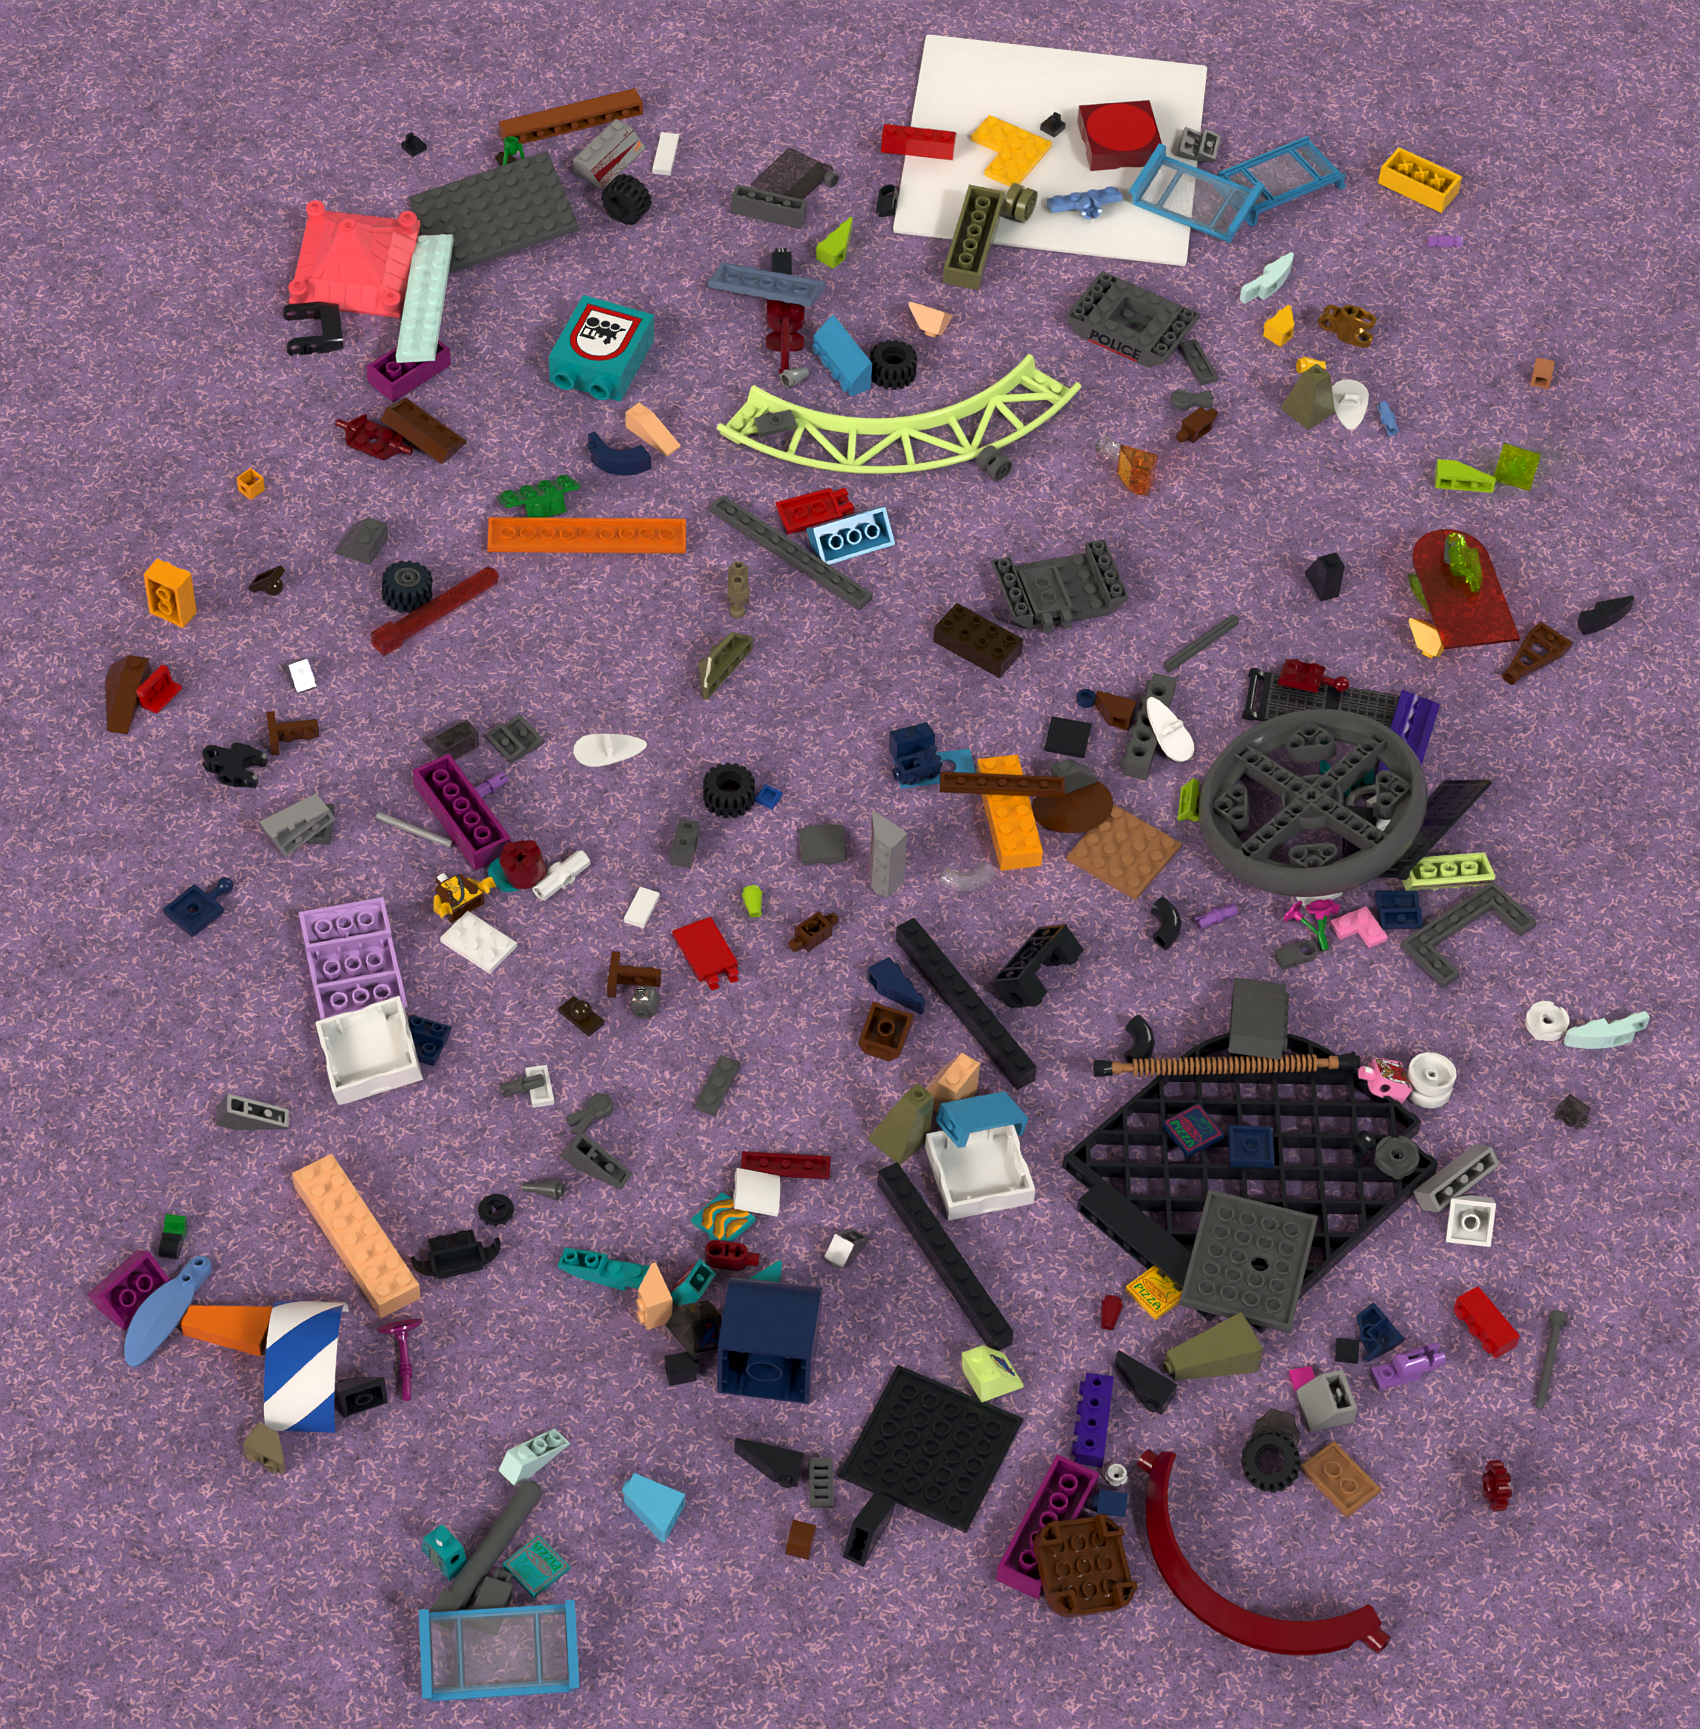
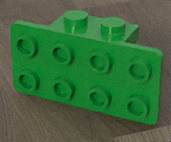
(541, 499)

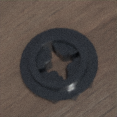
(499, 1202)

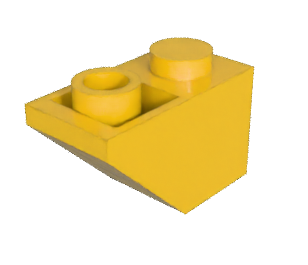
(1280, 327)

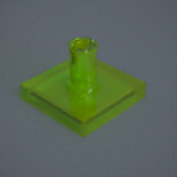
(1517, 466)

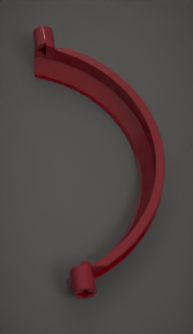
(1227, 1618)

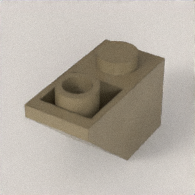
(265, 1447)

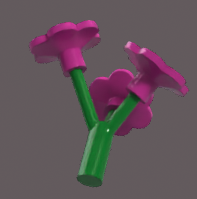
(1322, 910)

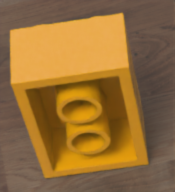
(170, 593)

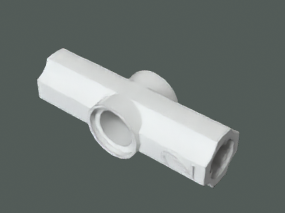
(561, 875)

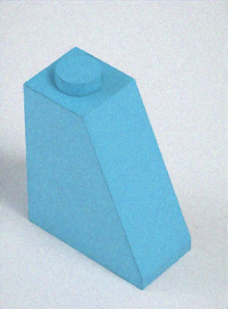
(653, 1504)

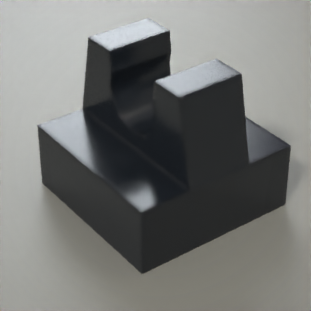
(1053, 125)
(413, 145)

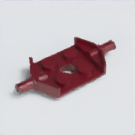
(361, 431)

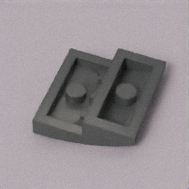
(1198, 145)
(515, 738)
(822, 844)

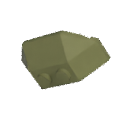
(722, 661)

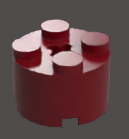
(522, 863)

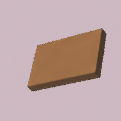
(1340, 1479)

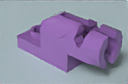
(1408, 1366)

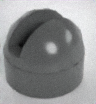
(831, 179)

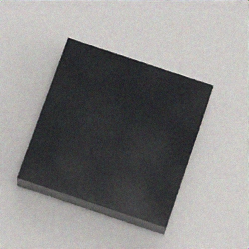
(1068, 737)

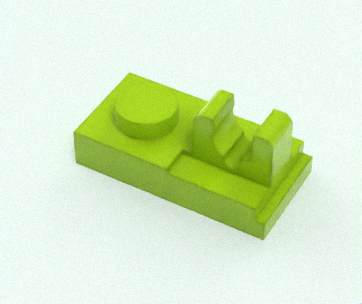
(1188, 801)

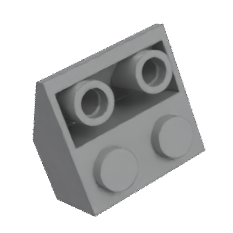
(1327, 1401)

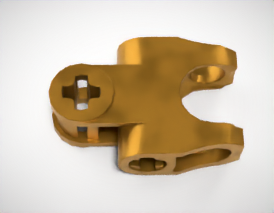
(1348, 324)

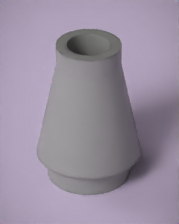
(792, 377)

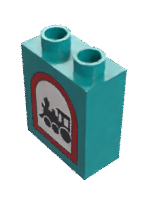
(601, 348)

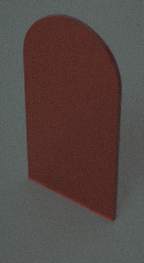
(1458, 613)

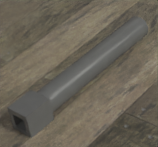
(489, 1549)

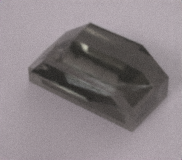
(1277, 1421)

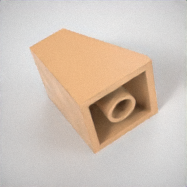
(955, 1081)

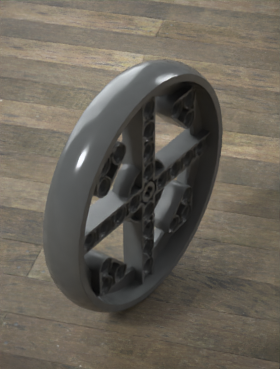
(1313, 803)

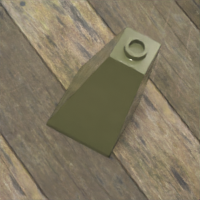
(1311, 398)
(905, 1125)
(1219, 1351)

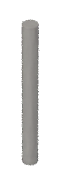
(414, 829)

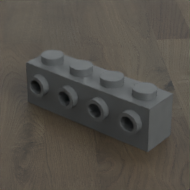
(769, 206)

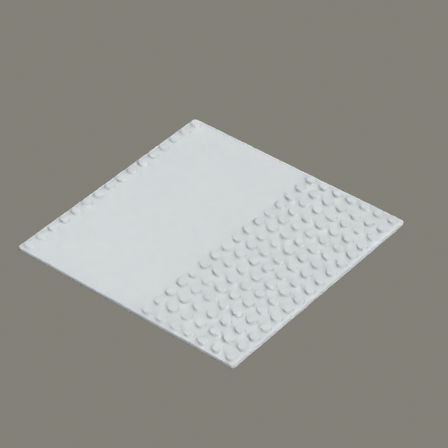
(1024, 86)

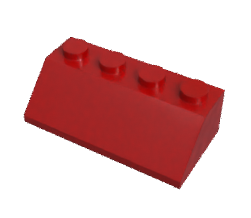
(918, 142)

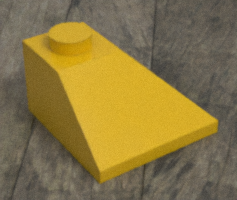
(1426, 637)

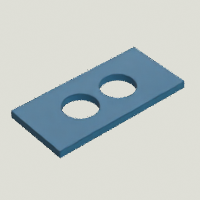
(961, 759)

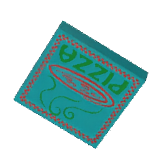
(536, 1566)

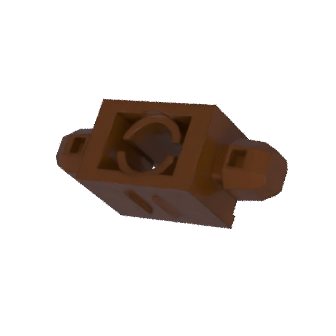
(1196, 425)
(810, 926)

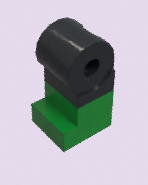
(173, 1236)

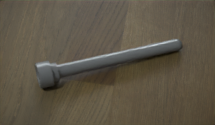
(1557, 1321)

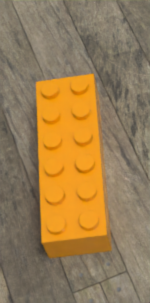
(1011, 819)

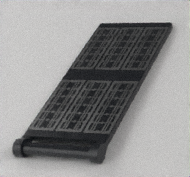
(1281, 699)
(1442, 812)

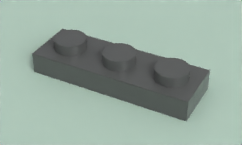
(717, 1085)

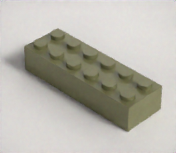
(973, 237)

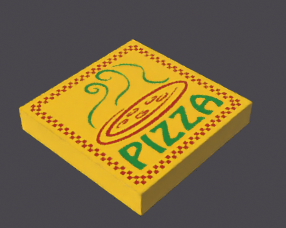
(1154, 1293)

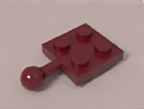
(1309, 677)

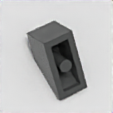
(1075, 774)

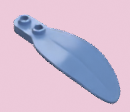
(163, 1311)

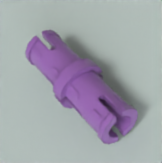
(1216, 915)

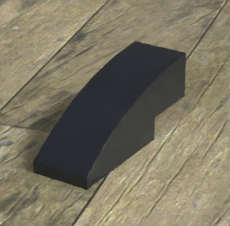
(1604, 614)

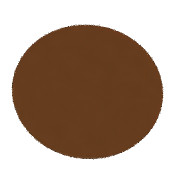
(1077, 811)

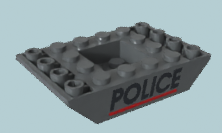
(1115, 304)

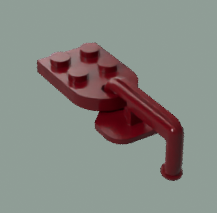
(785, 321)

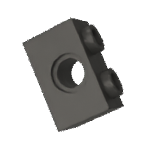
(685, 843)

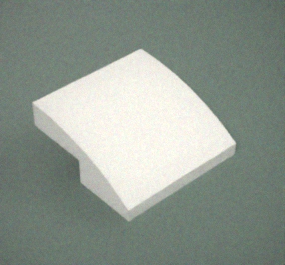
(757, 1192)

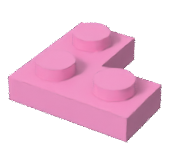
(1360, 922)

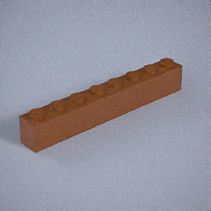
(573, 117)

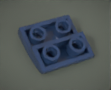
(428, 1038)

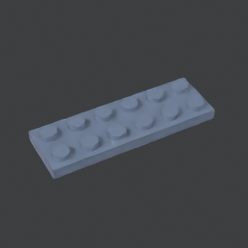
(766, 284)

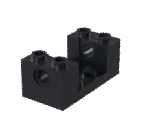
(1046, 946)

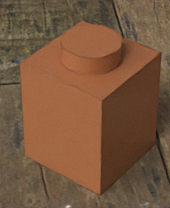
(1542, 373)

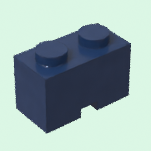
(910, 740)
(1110, 1502)

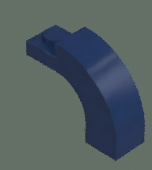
(618, 462)

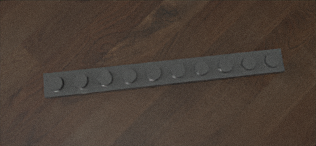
(791, 552)

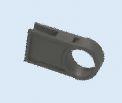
(1291, 956)

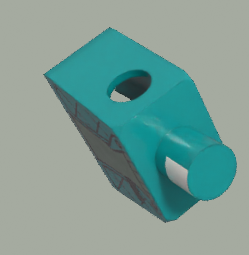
(443, 1547)

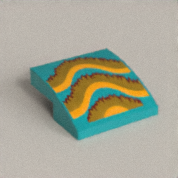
(722, 1220)

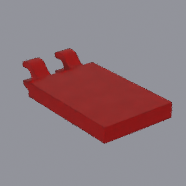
(813, 509)
(707, 952)

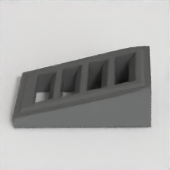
(821, 1468)

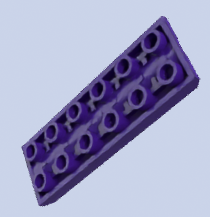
(1413, 722)

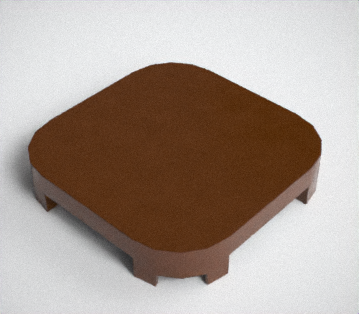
(1083, 1566)

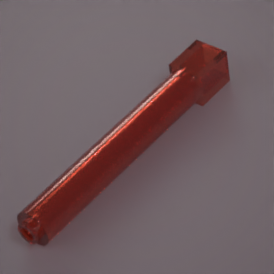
(391, 635)

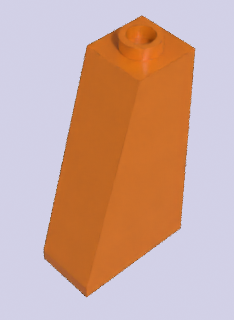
(229, 1326)

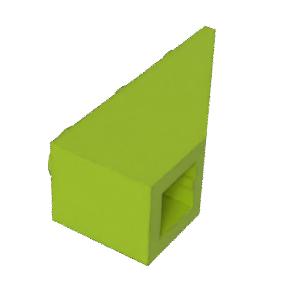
(834, 247)

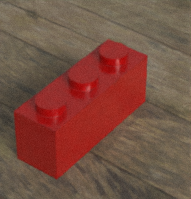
(1486, 1322)

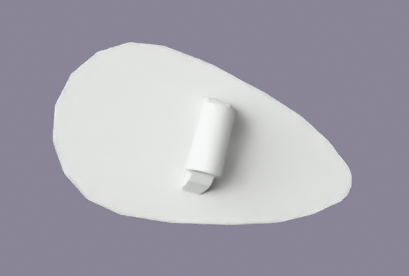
(1350, 402)
(1169, 731)
(606, 749)

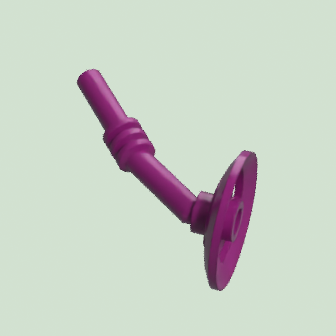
(400, 1330)

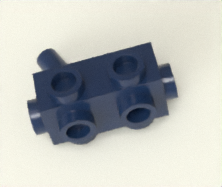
(918, 766)

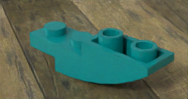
(601, 1270)

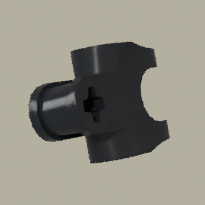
(232, 762)

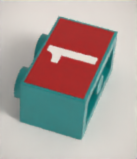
(692, 1283)

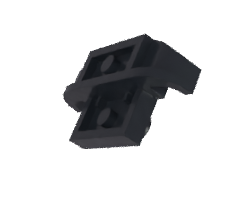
(456, 1255)

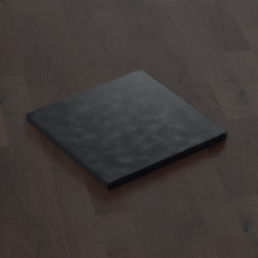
(931, 1448)

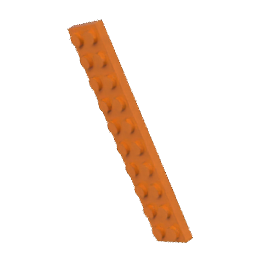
(586, 535)

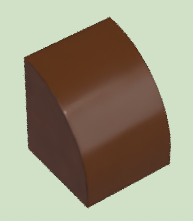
(800, 1539)

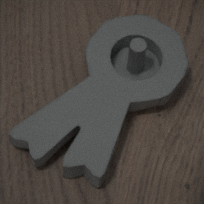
(1184, 400)
(598, 1107)

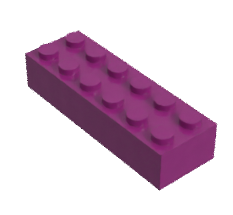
(461, 811)
(1060, 1497)

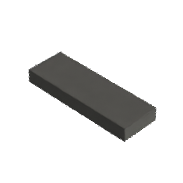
(1198, 362)

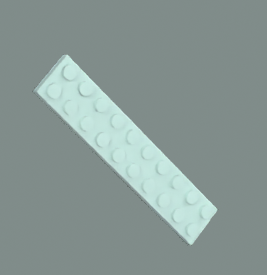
(424, 299)

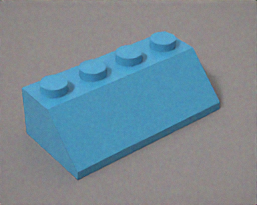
(842, 357)
(851, 535)

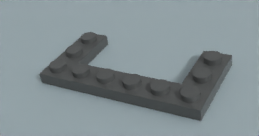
(1422, 943)

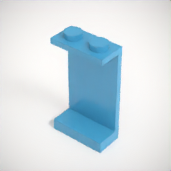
(979, 1114)

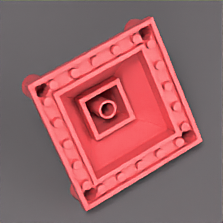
(355, 261)

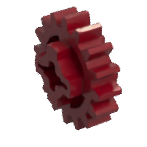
(1496, 1485)

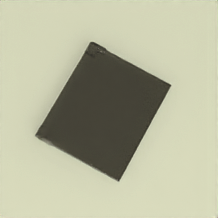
(792, 175)

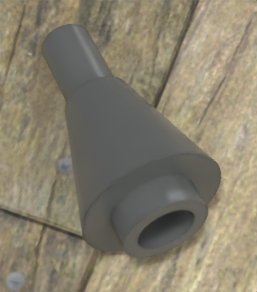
(552, 1188)

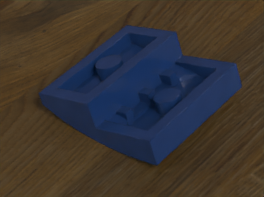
(1398, 910)

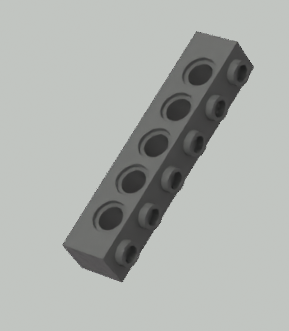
(1144, 741)

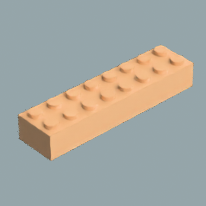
(356, 1236)

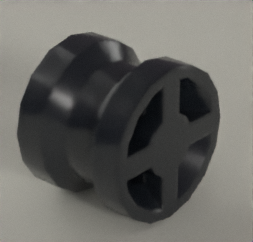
(1362, 1144)

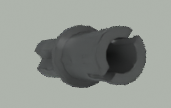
(522, 1085)

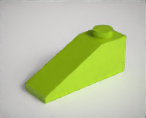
(1459, 476)

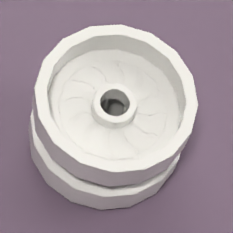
(1431, 1080)

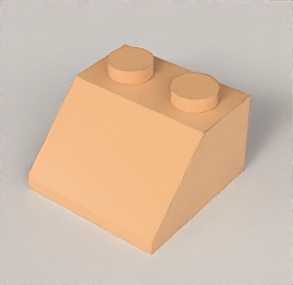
(653, 1299)

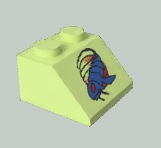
(989, 1373)

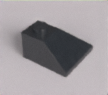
(360, 1394)

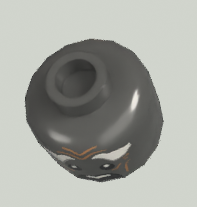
(645, 1001)

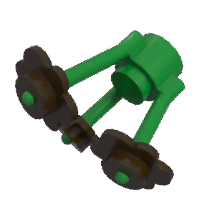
(511, 147)

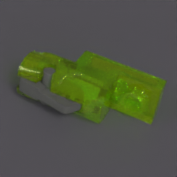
(1463, 560)

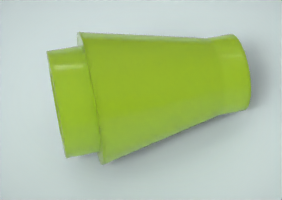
(753, 900)

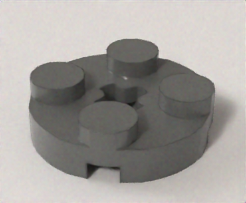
(1397, 1167)

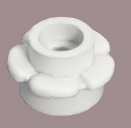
(1116, 1469)

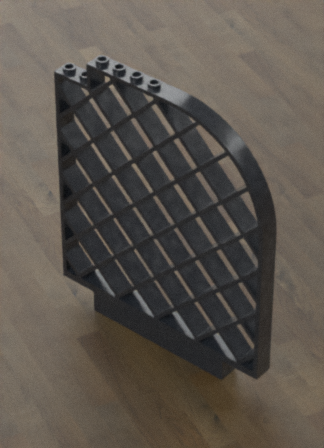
(1152, 1246)

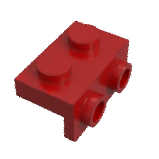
(158, 690)

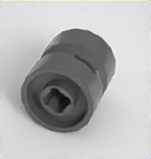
(994, 463)

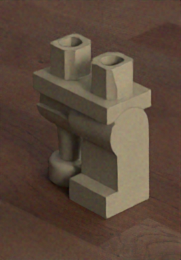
(738, 588)

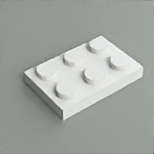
(478, 942)

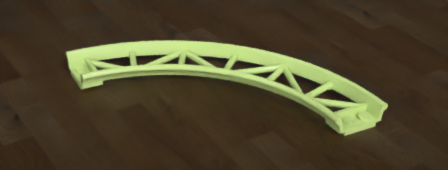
(761, 403)

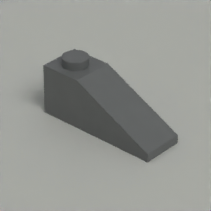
(247, 1114)
(595, 1161)

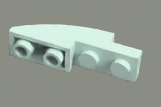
(1272, 279)
(1600, 1034)

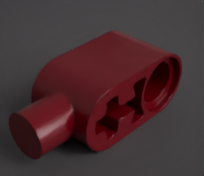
(737, 1257)

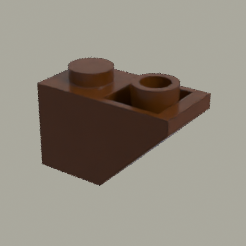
(1115, 709)

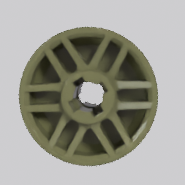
(1019, 202)

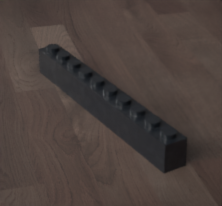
(966, 1004)
(945, 1257)

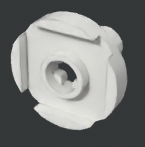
(1541, 1030)

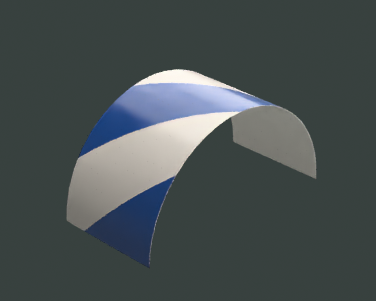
(301, 1365)

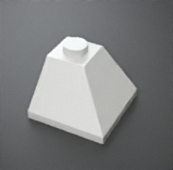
(1471, 1220)

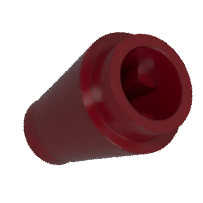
(1110, 1311)

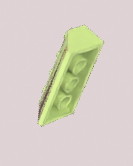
(1450, 872)

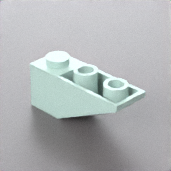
(531, 1456)

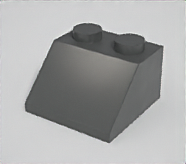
(363, 540)

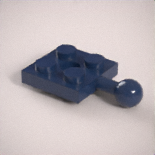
(197, 898)

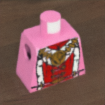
(1386, 1076)

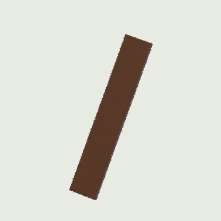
(1002, 784)

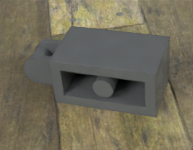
(494, 1592)

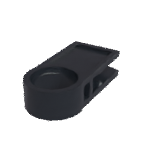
(887, 204)

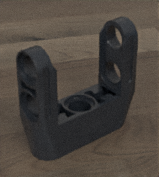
(331, 327)

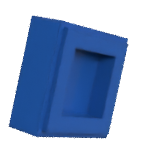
(768, 796)

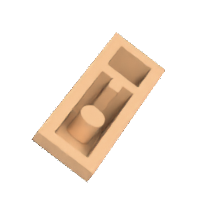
(650, 429)

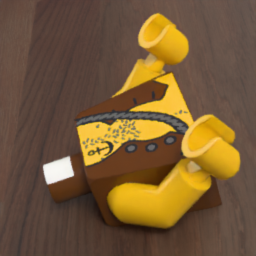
(459, 895)

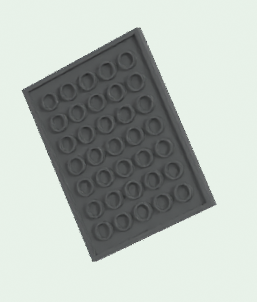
(497, 211)

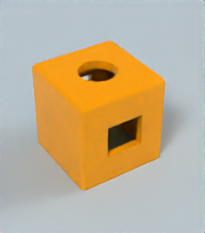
(249, 485)

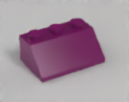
(128, 1287)

